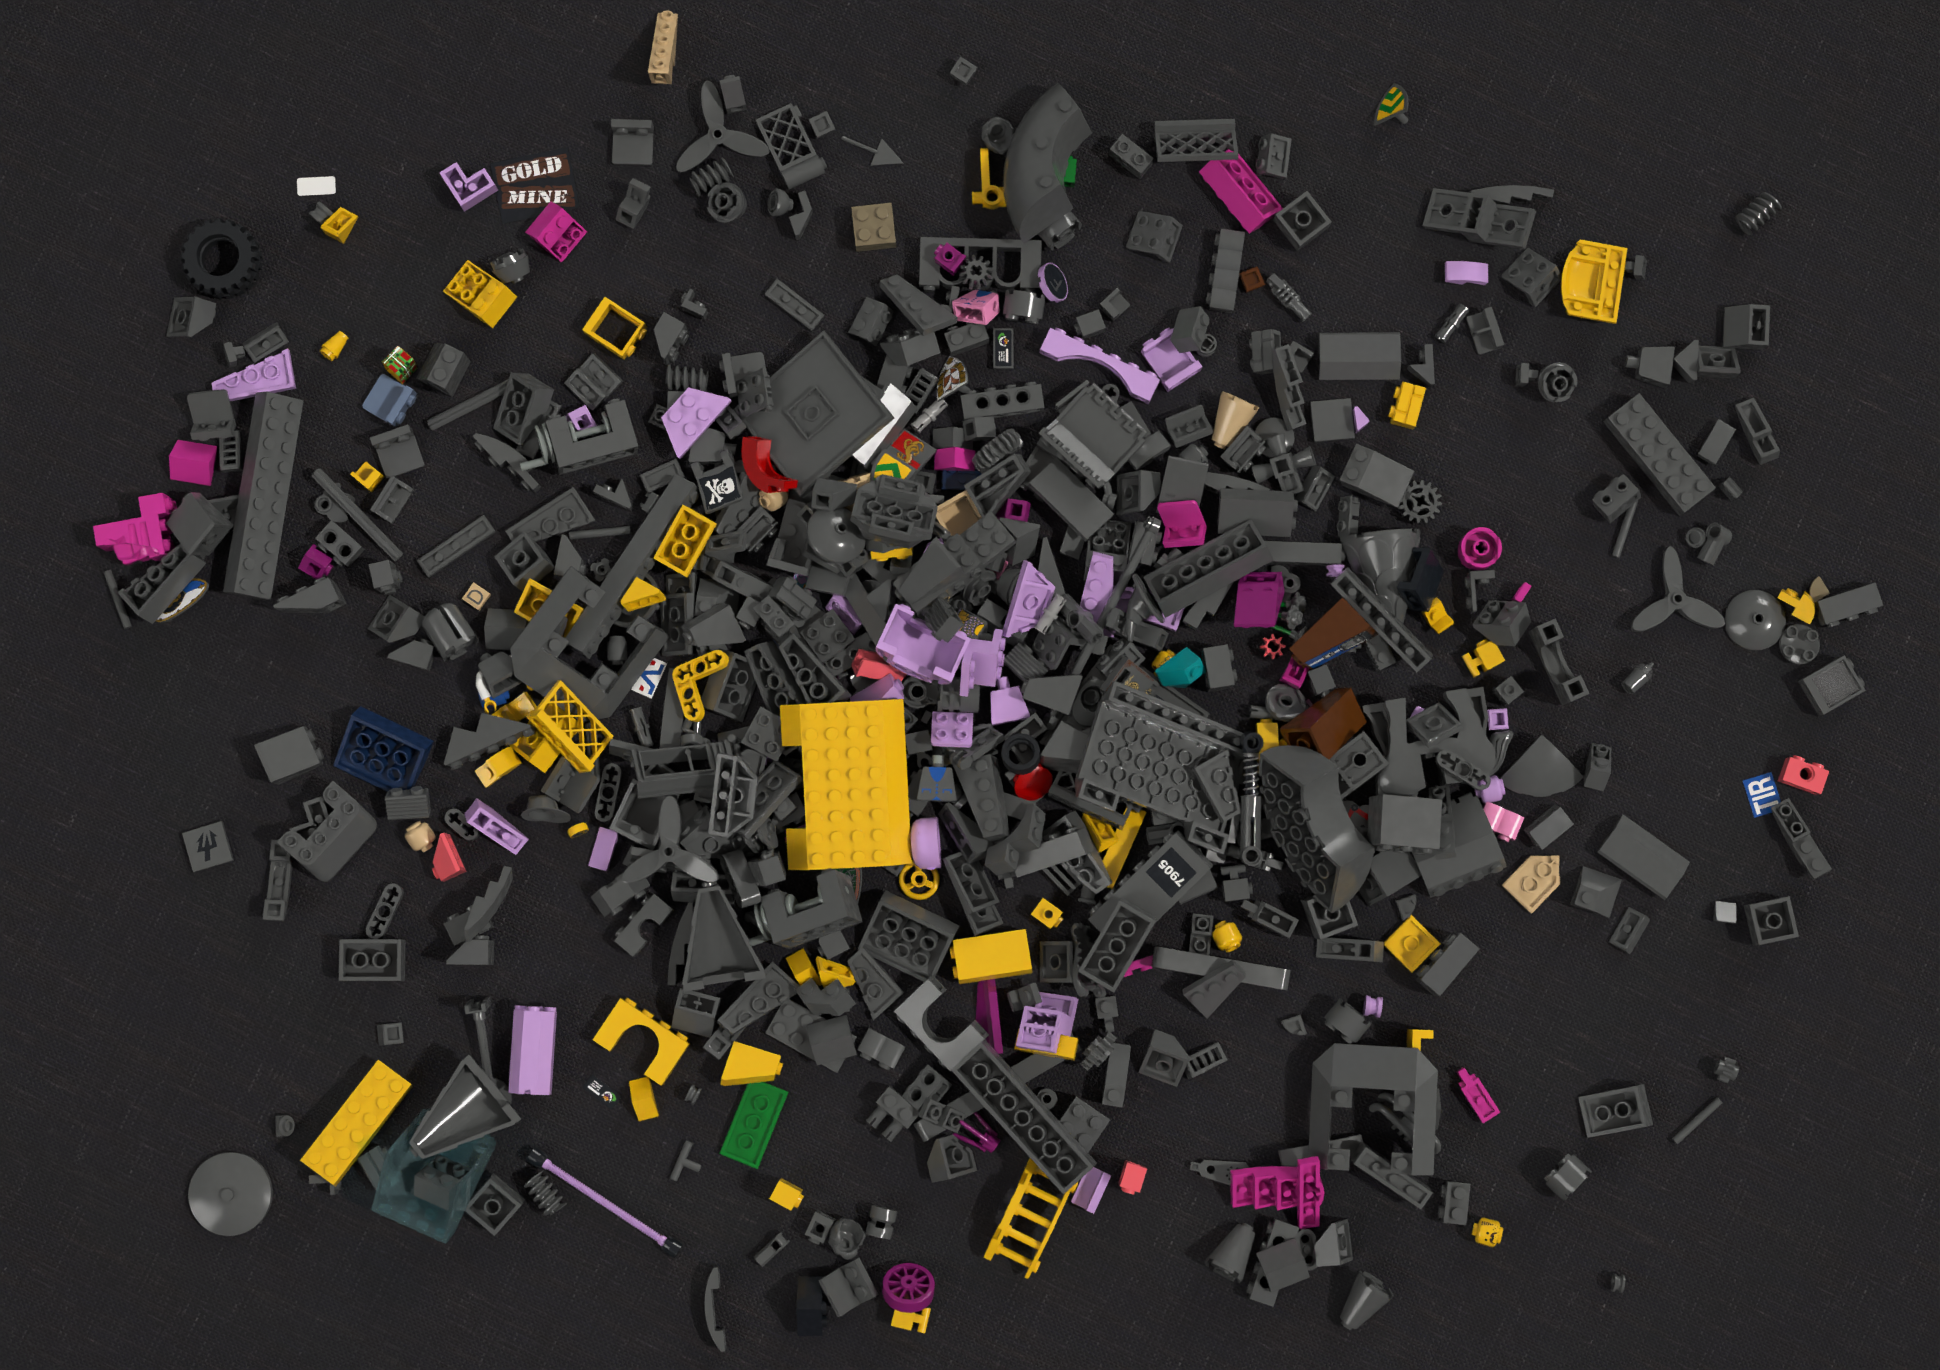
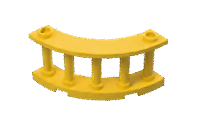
(1015, 1208)

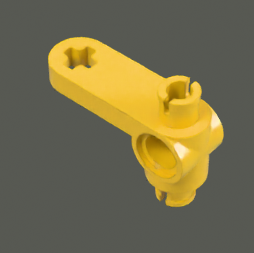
(981, 197)

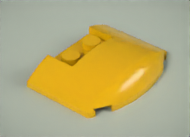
(1593, 281)

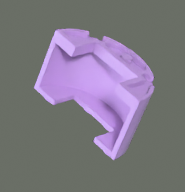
(916, 652)

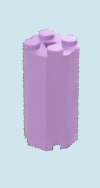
(532, 1050)

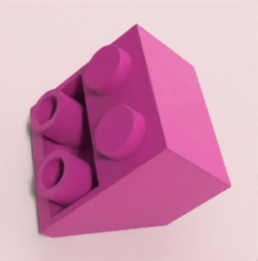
(556, 231)

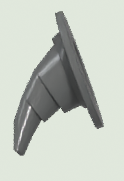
(1140, 606)

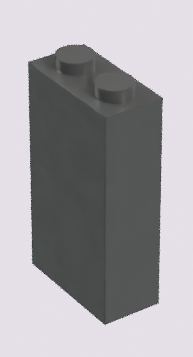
(1267, 509)

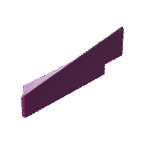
(988, 1013)

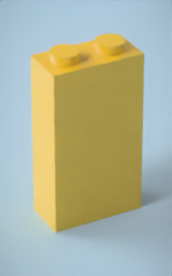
(991, 956)

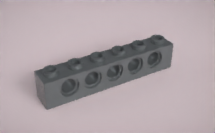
(1382, 619)

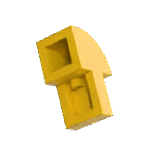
(1803, 606)
(498, 766)

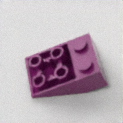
(1259, 599)

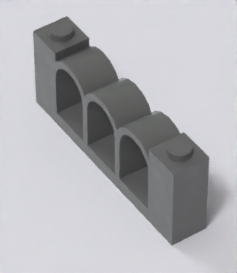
(1028, 281)

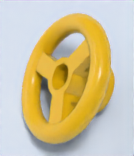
(906, 887)

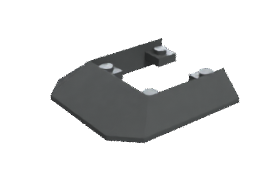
(539, 645)
(1374, 1067)

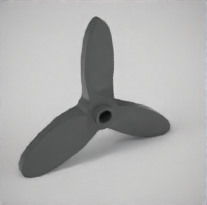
(734, 140)
(1689, 607)
(670, 835)

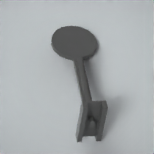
(479, 1015)

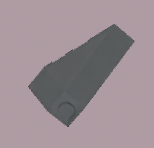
(1087, 868)

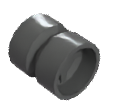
(881, 1214)

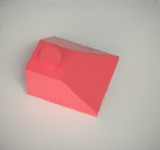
(447, 859)

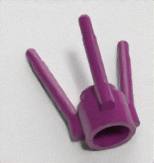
(988, 1141)

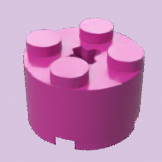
(1487, 540)

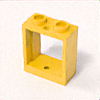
(597, 318)

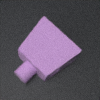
(1007, 703)

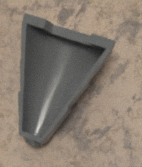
(1382, 561)
(717, 943)
(463, 1112)

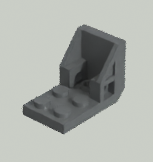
(790, 544)

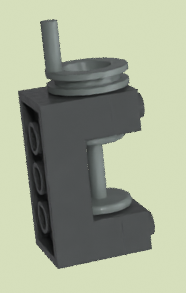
(560, 442)
(788, 925)

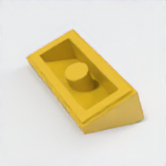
(1101, 832)

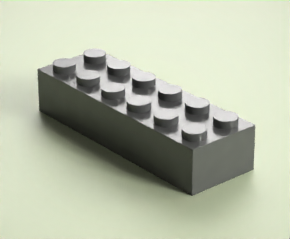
(1659, 454)

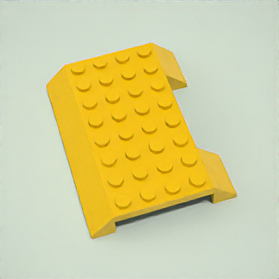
(851, 784)

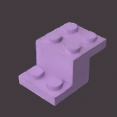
(982, 662)
(1046, 1021)

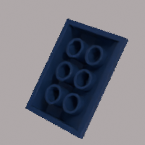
(382, 751)

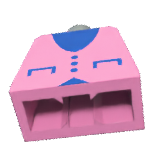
(977, 307)

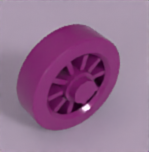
(908, 1281)

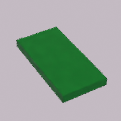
(754, 1123)

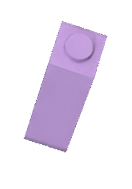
(883, 689)

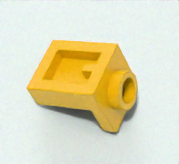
(1437, 617)

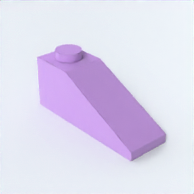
(495, 826)

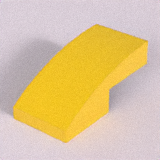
(517, 709)

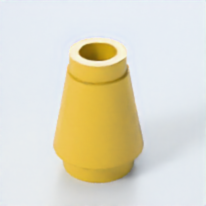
(334, 346)

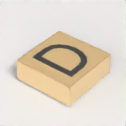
(476, 596)

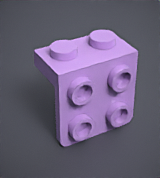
(952, 729)

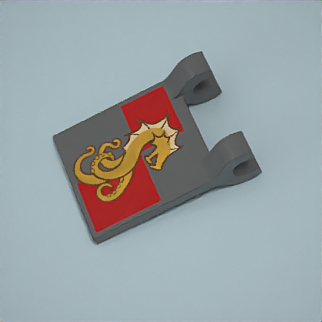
(911, 450)

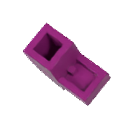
(1015, 510)

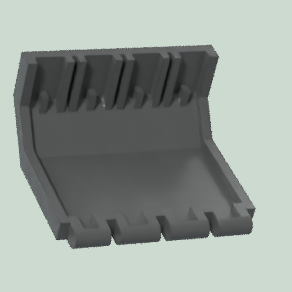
(1094, 436)
(1475, 850)

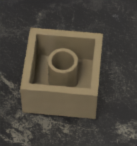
(873, 227)

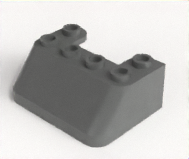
(336, 837)

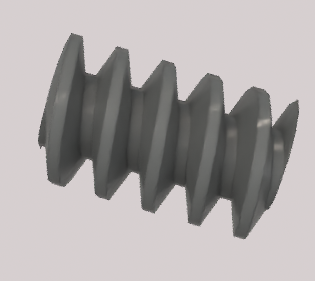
(711, 176)
(1756, 211)
(686, 379)
(544, 1194)

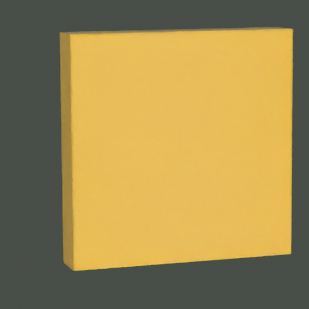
(1411, 943)

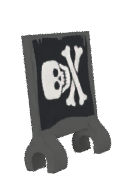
(719, 485)

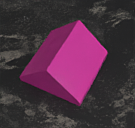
(192, 462)

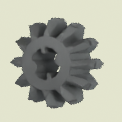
(975, 279)

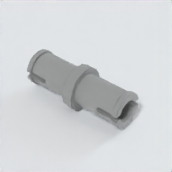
(929, 414)
(1050, 613)

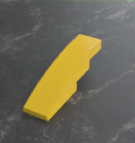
(1117, 853)

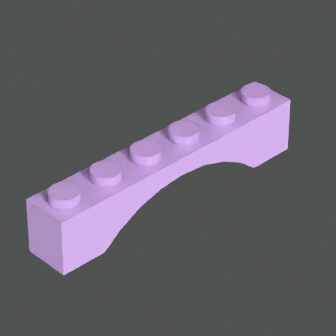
(1062, 347)

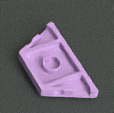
(691, 417)
(1029, 599)

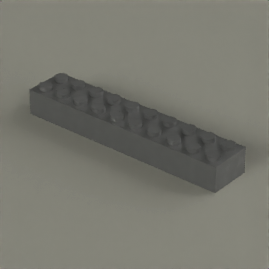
(263, 496)

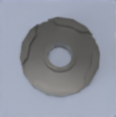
(1278, 709)

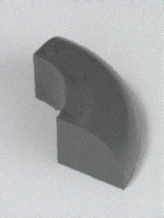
(1039, 162)
(1313, 823)

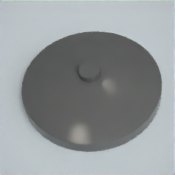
(230, 1194)

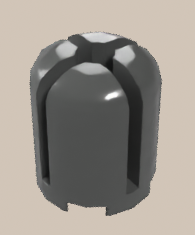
(448, 631)

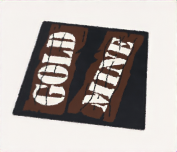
(532, 182)

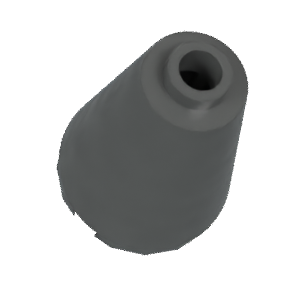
(1233, 1253)
(1364, 1300)

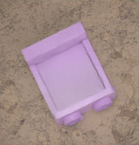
(1167, 362)

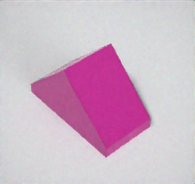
(954, 459)
(1294, 674)

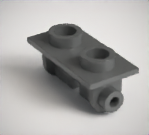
(1347, 508)

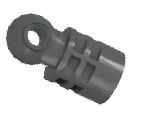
(945, 696)

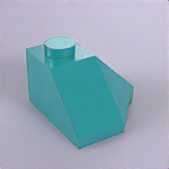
(1180, 669)

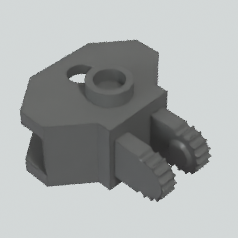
(764, 834)

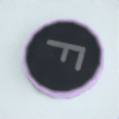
(1053, 282)

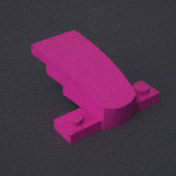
(1282, 1188)

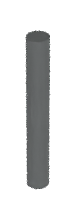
(1624, 530)
(599, 532)
(117, 599)
(1697, 1120)

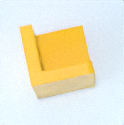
(368, 476)

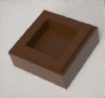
(1251, 279)

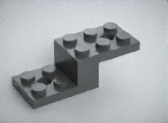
(1479, 218)
(1351, 775)

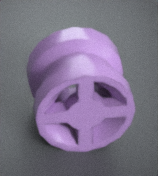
(1372, 1006)

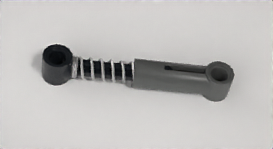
(1250, 801)

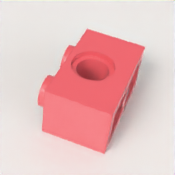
(1791, 775)
(1132, 1177)

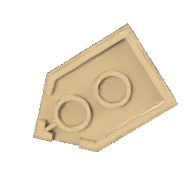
(1534, 881)

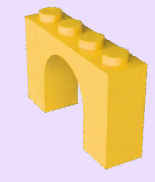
(670, 1044)

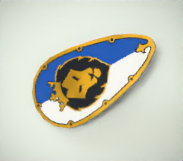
(187, 598)

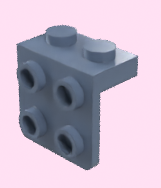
(389, 400)

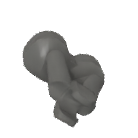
(694, 736)

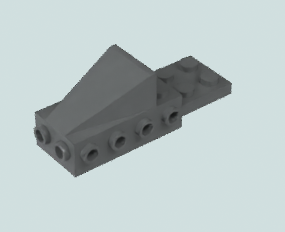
(952, 565)

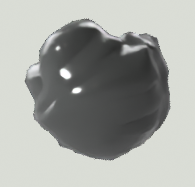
(846, 1238)

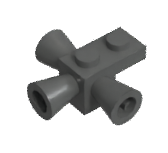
(1284, 465)

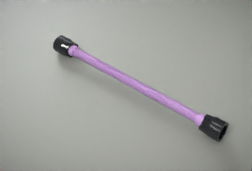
(540, 1159)

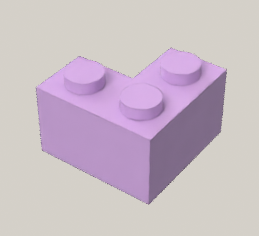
(468, 190)

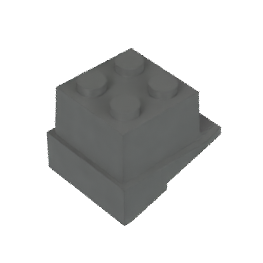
(638, 817)

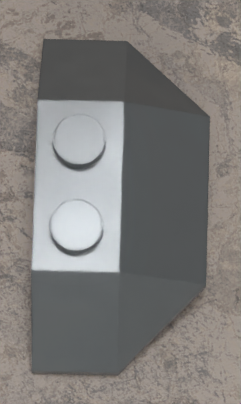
(732, 795)

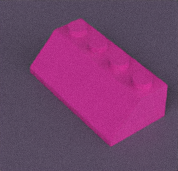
(1241, 192)

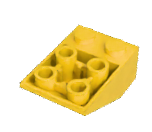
(480, 293)

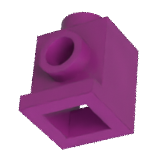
(951, 265)
(316, 563)

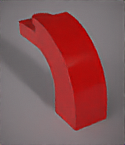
(759, 467)

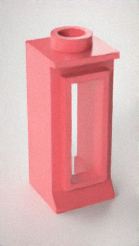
(873, 666)

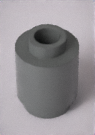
(617, 650)

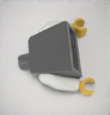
(495, 677)

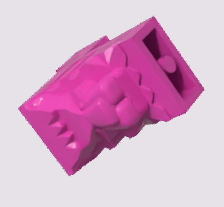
(140, 537)

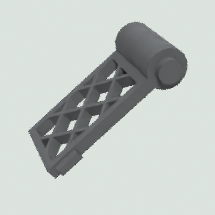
(798, 170)

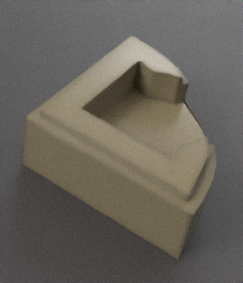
(1818, 589)

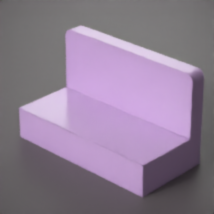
(1091, 1189)

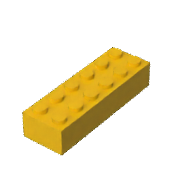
(356, 1123)

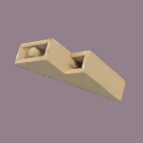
(663, 48)

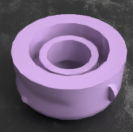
(926, 843)

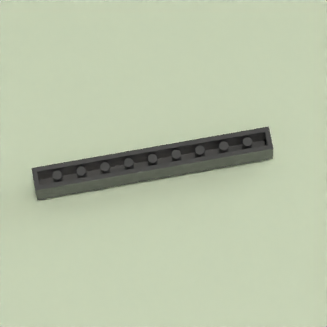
(633, 563)

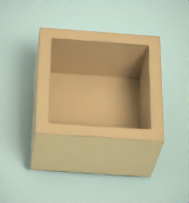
(958, 513)

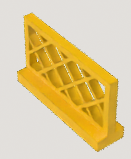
(562, 741)

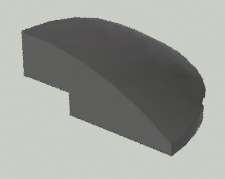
(1541, 771)

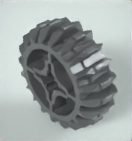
(997, 450)

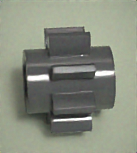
(1726, 1070)

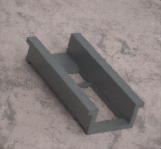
(679, 782)

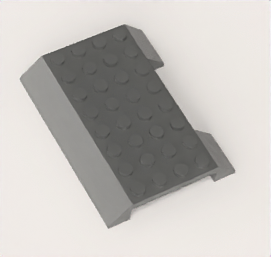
(1147, 755)

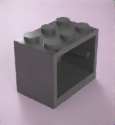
(1404, 824)

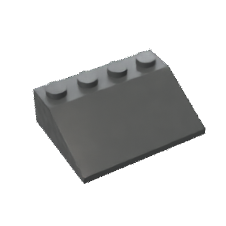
(908, 936)

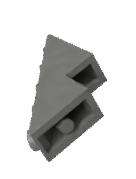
(490, 735)

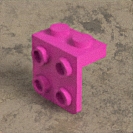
(1182, 523)

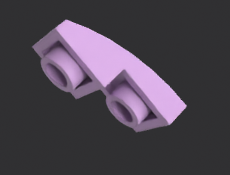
(1464, 271)

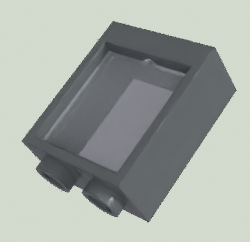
(1832, 685)

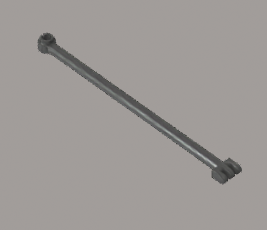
(1151, 526)

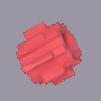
(1268, 651)

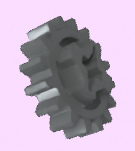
(1426, 506)
(1098, 1051)

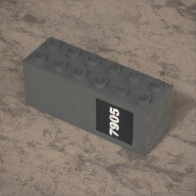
(1158, 881)

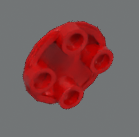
(1034, 784)

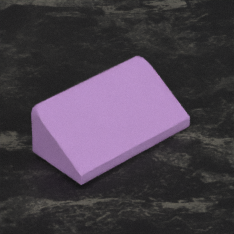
(845, 612)
(603, 849)

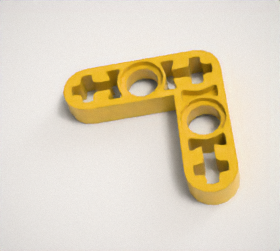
(690, 681)

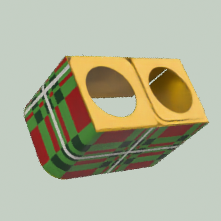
(400, 364)

